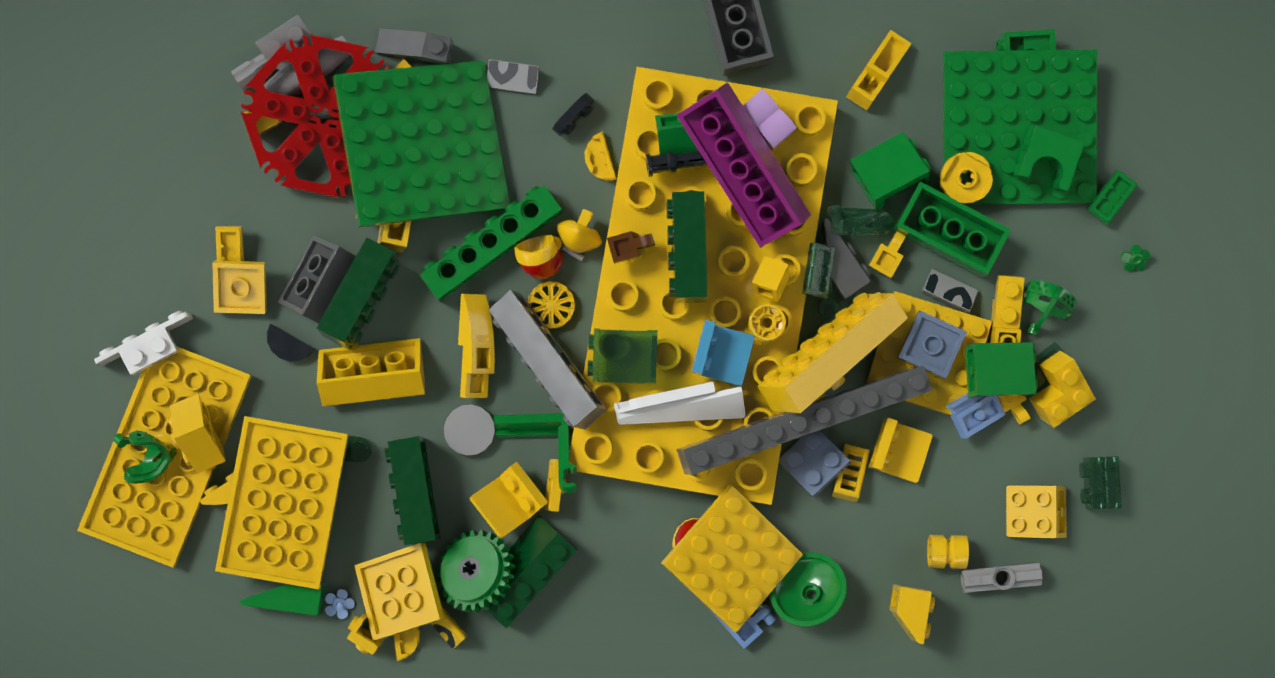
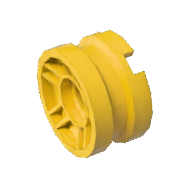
(769, 312)

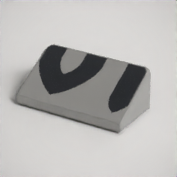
(513, 76)
(949, 291)

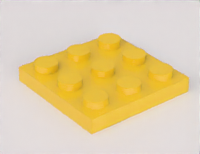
(399, 591)

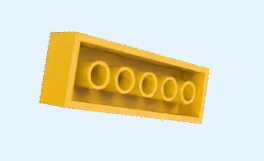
(832, 352)

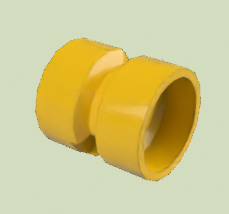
(947, 551)

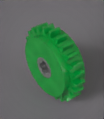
(475, 571)

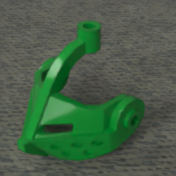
(1037, 288)
(148, 468)

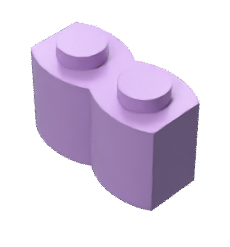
(769, 119)

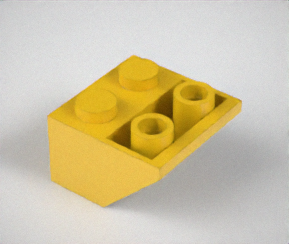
(911, 610)

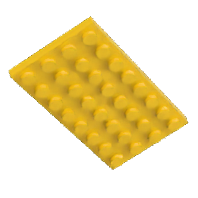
(159, 514)

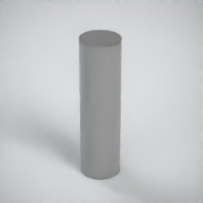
(580, 257)

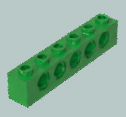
(485, 257)

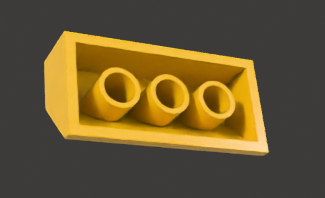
(370, 372)

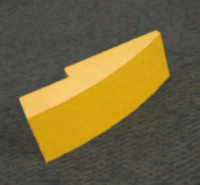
(878, 70)

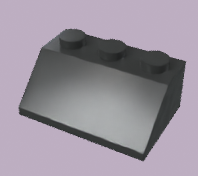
(316, 278)

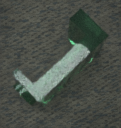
(623, 356)

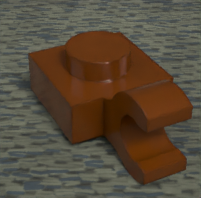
(625, 246)

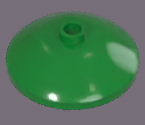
(810, 575)

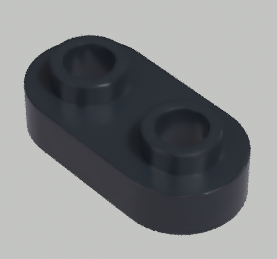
(566, 122)

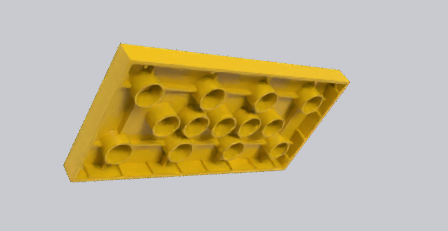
(637, 297)

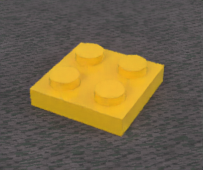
(239, 287)

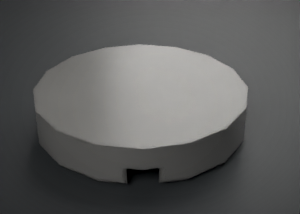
(469, 430)

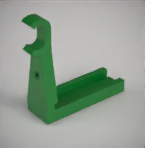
(541, 425)

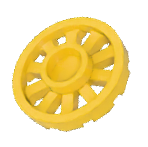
(552, 305)

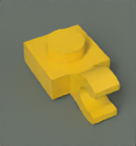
(887, 258)
(1012, 403)

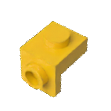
(363, 637)

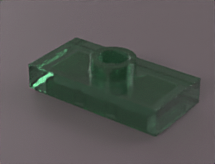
(818, 270)

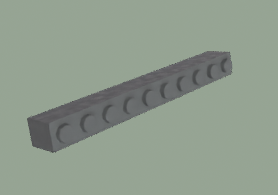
(817, 416)

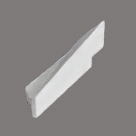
(683, 404)

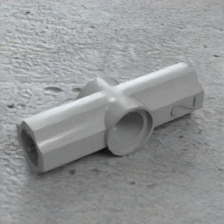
(985, 578)

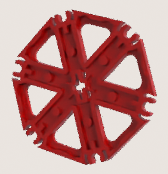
(298, 111)

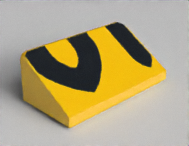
(449, 630)

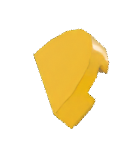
(598, 158)
(406, 643)

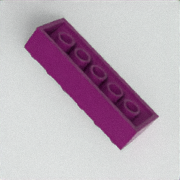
(744, 165)

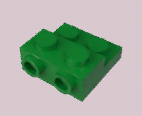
(1027, 40)

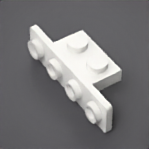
(148, 348)

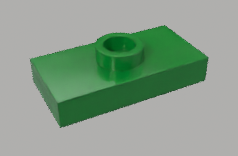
(1112, 197)

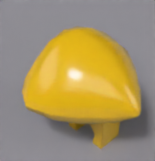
(578, 236)

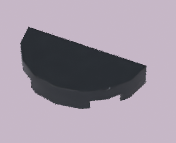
(287, 346)

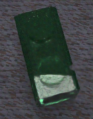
(1100, 482)

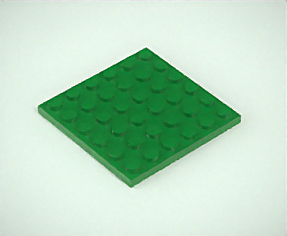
(995, 100)
(421, 143)

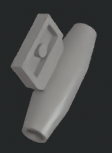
(285, 80)

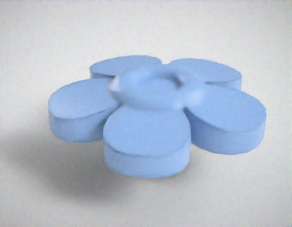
(338, 604)

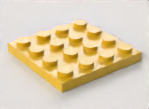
(943, 390)
(732, 558)

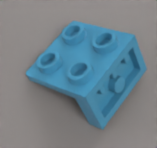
(722, 354)

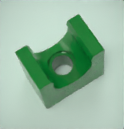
(1056, 147)

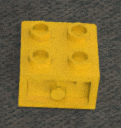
(900, 450)
(508, 500)
(1036, 511)

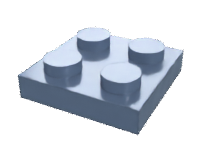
(932, 344)
(814, 462)

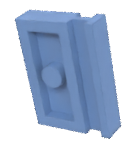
(974, 413)

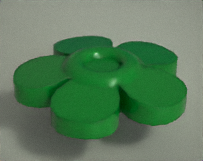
(1135, 258)

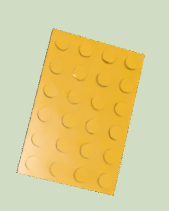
(282, 502)

